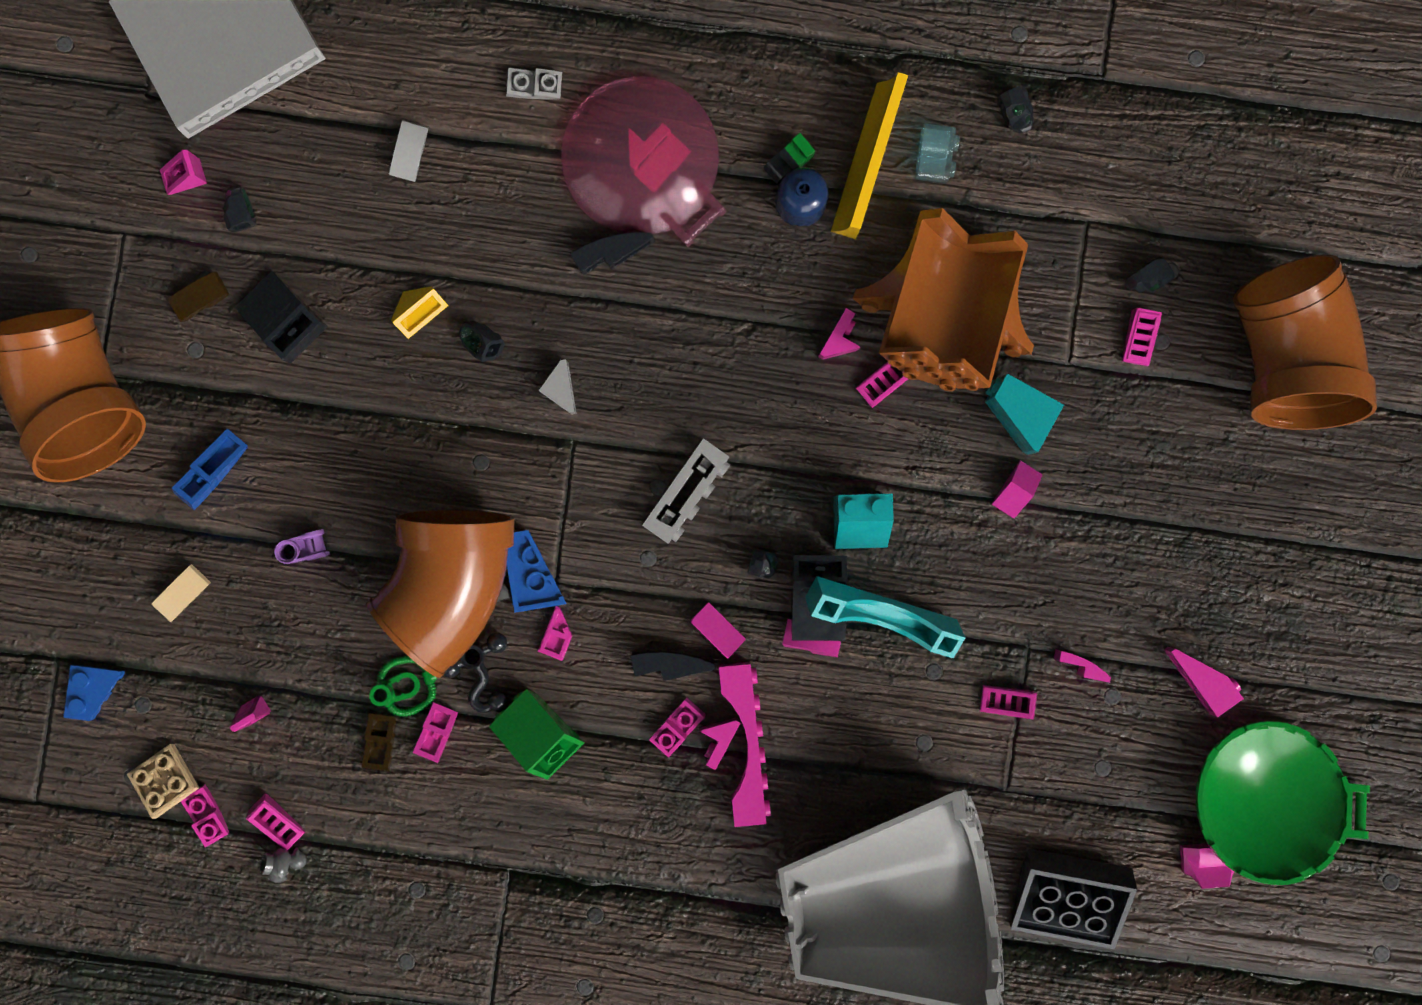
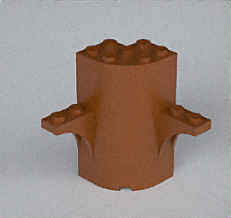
(951, 304)

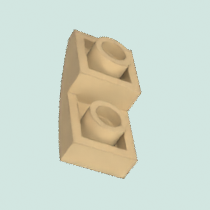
(181, 593)

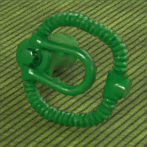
(384, 694)

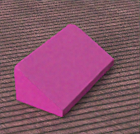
(718, 630)

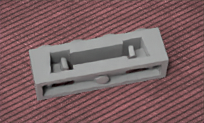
(711, 456)

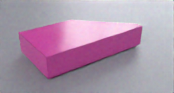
(557, 636)

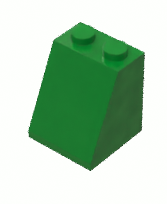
(535, 735)

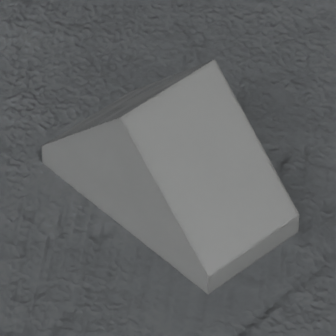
(559, 387)

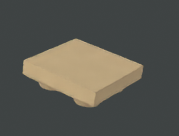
(163, 781)

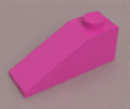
(1211, 687)

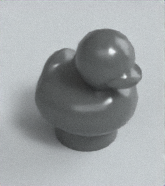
(276, 864)

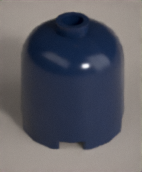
(797, 207)

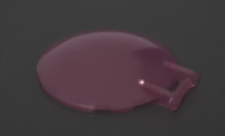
(642, 158)

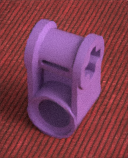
(306, 546)

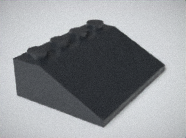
(1072, 898)

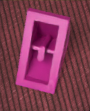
(182, 173)
(1017, 489)

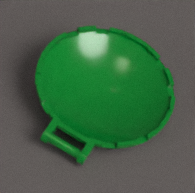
(1276, 803)

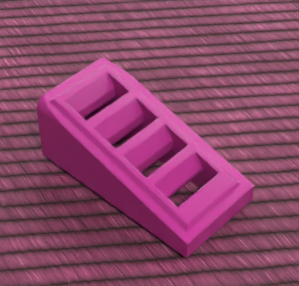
(1152, 328)
(872, 401)
(1020, 693)
(250, 713)
(275, 809)

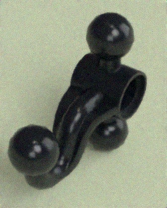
(497, 700)

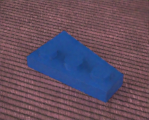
(529, 576)

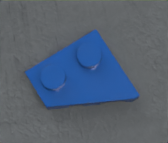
(88, 690)

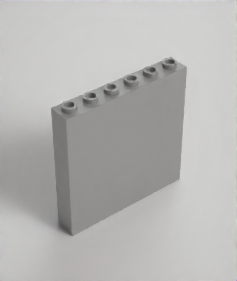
(216, 53)

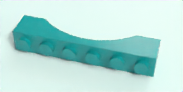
(841, 603)

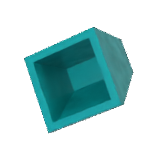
(1022, 411)
(862, 520)

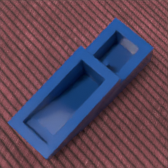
(209, 469)

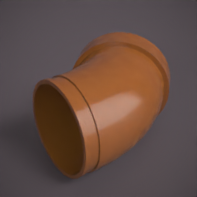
(1306, 346)
(64, 395)
(443, 583)

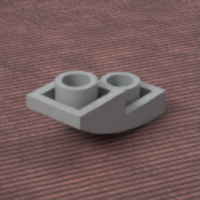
(533, 84)
(408, 150)

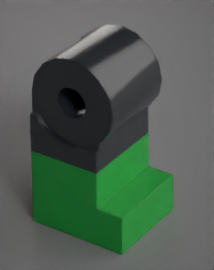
(791, 157)

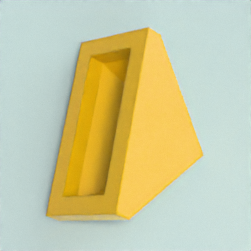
(417, 309)

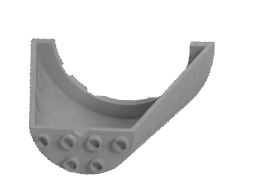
(900, 910)

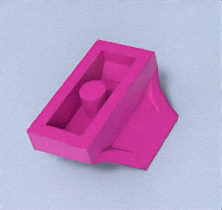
(1204, 866)

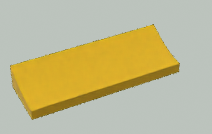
(868, 156)

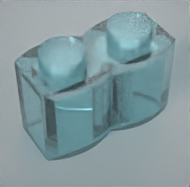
(936, 152)

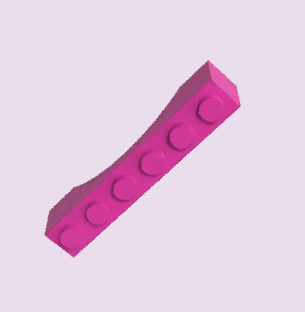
(748, 798)

